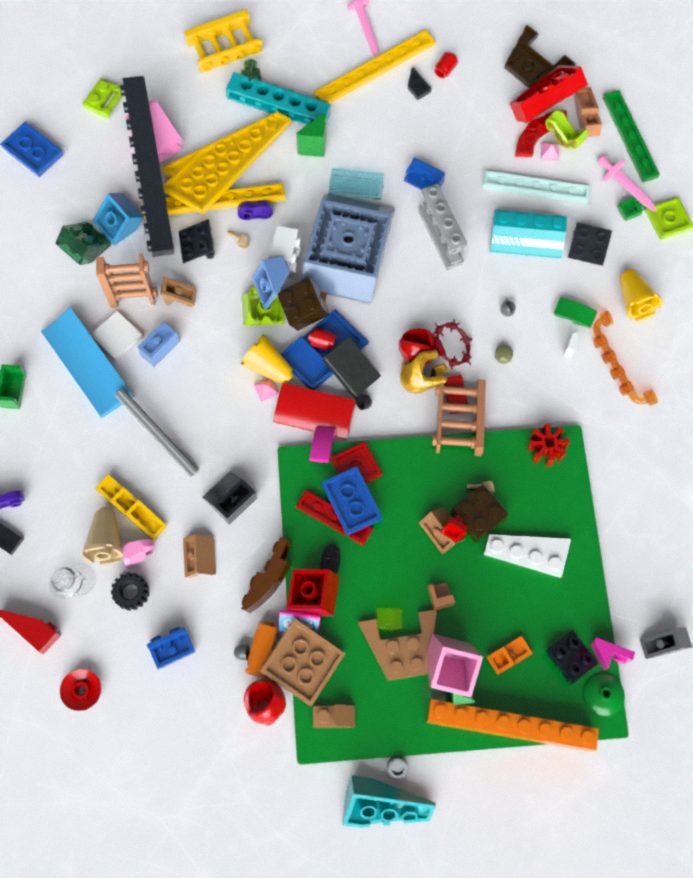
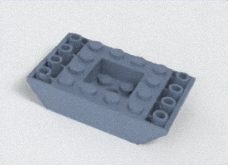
(344, 267)

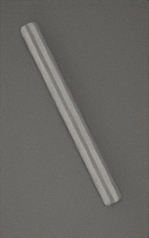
(156, 432)

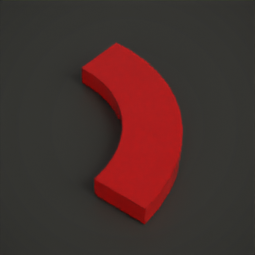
(531, 135)

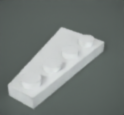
(535, 553)

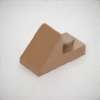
(178, 292)
(334, 716)

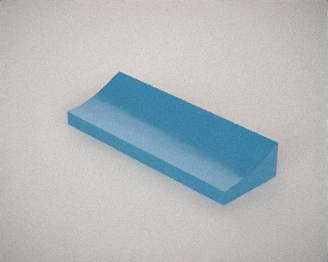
(85, 362)

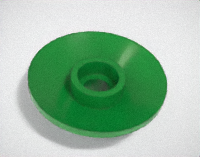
(596, 701)

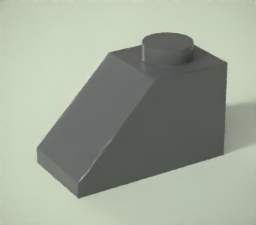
(666, 643)

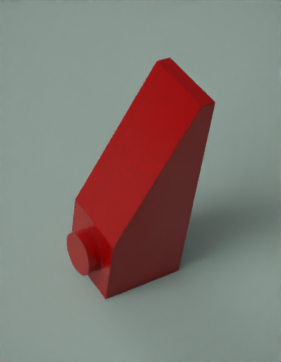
(33, 630)

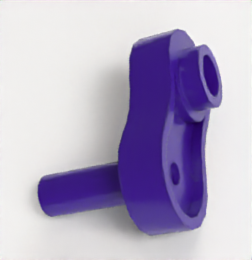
(258, 210)
(12, 499)

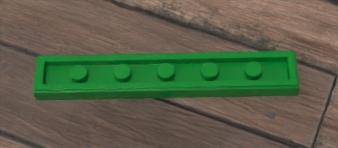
(631, 136)

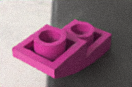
(322, 444)

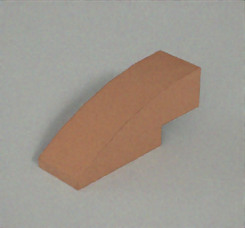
(587, 111)

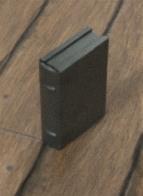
(351, 367)

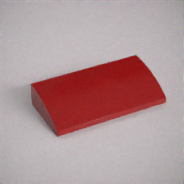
(312, 408)

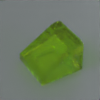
(389, 618)

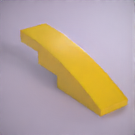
(130, 507)

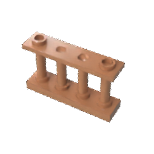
(112, 288)
(476, 425)

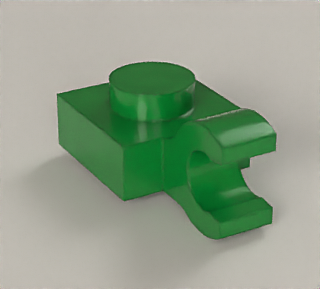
(631, 208)

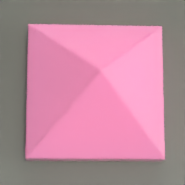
(550, 151)
(266, 389)

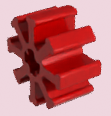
(540, 442)

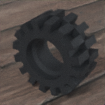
(121, 583)

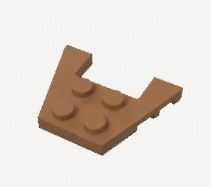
(401, 655)

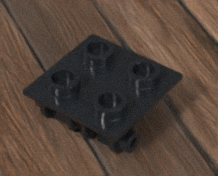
(196, 241)
(589, 244)
(571, 657)

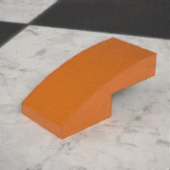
(509, 655)

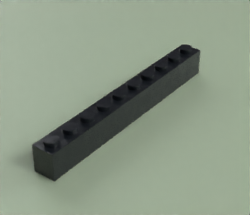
(148, 166)

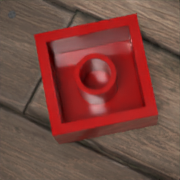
(313, 591)

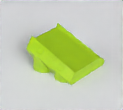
(256, 315)

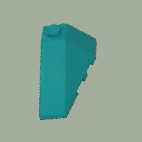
(377, 802)

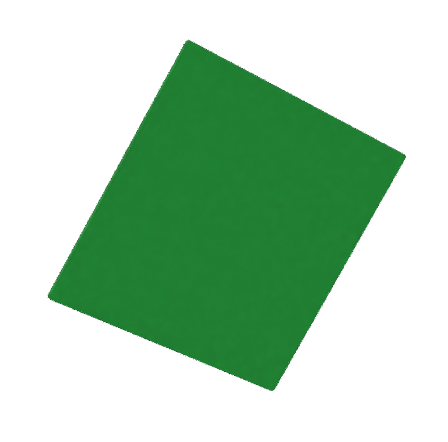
(491, 596)

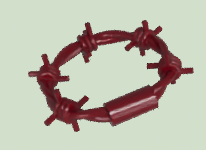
(440, 348)

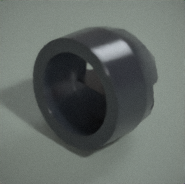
(363, 402)

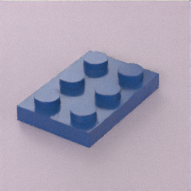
(32, 149)
(351, 501)

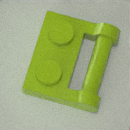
(100, 95)

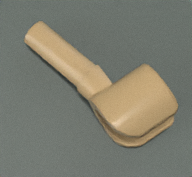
(242, 240)
(488, 484)

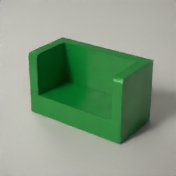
(11, 386)

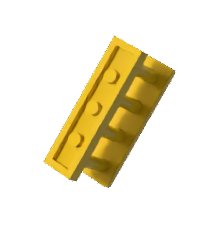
(217, 28)

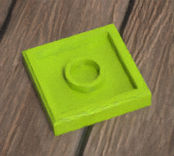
(669, 218)

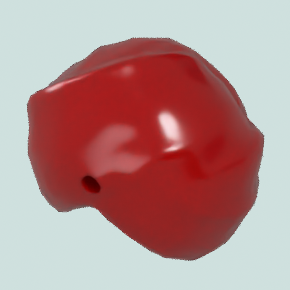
(415, 342)
(264, 701)

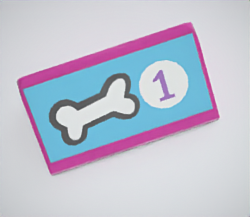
(310, 620)

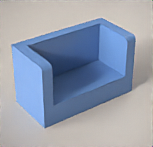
(158, 344)

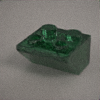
(82, 242)

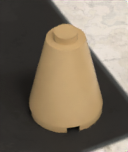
(103, 539)

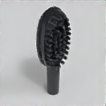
(331, 558)

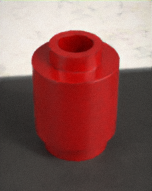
(445, 65)
(322, 339)

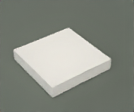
(116, 335)

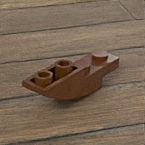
(264, 585)

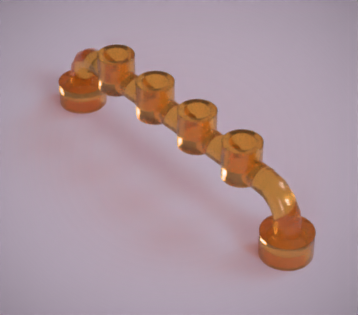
(618, 371)

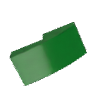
(576, 312)

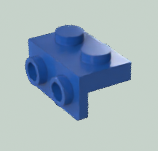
(171, 647)

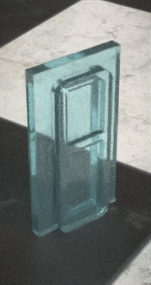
(356, 184)

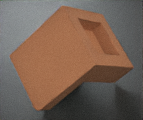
(440, 596)

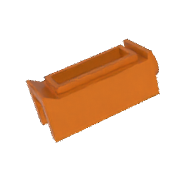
(261, 648)

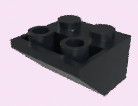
(230, 497)

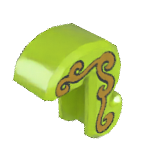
(564, 131)

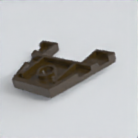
(528, 64)

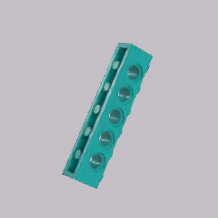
(275, 99)

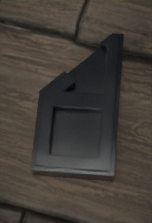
(418, 85)

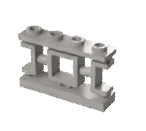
(442, 227)

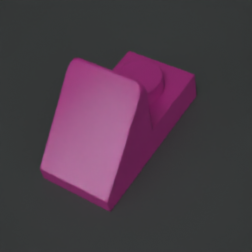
(605, 651)

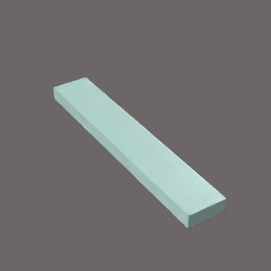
(536, 186)

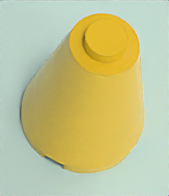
(638, 296)
(267, 361)

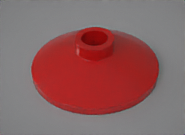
(70, 690)

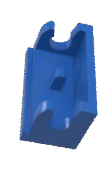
(423, 175)

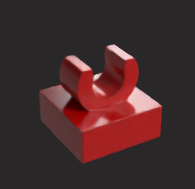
(454, 528)

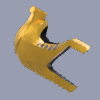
(412, 373)

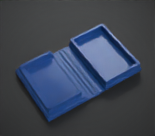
(307, 359)

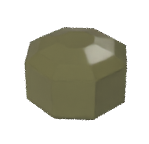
(503, 354)

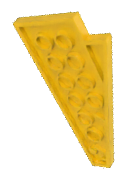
(209, 171)

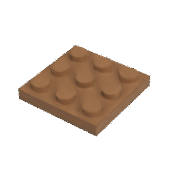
(302, 662)

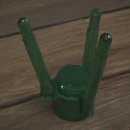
(251, 70)

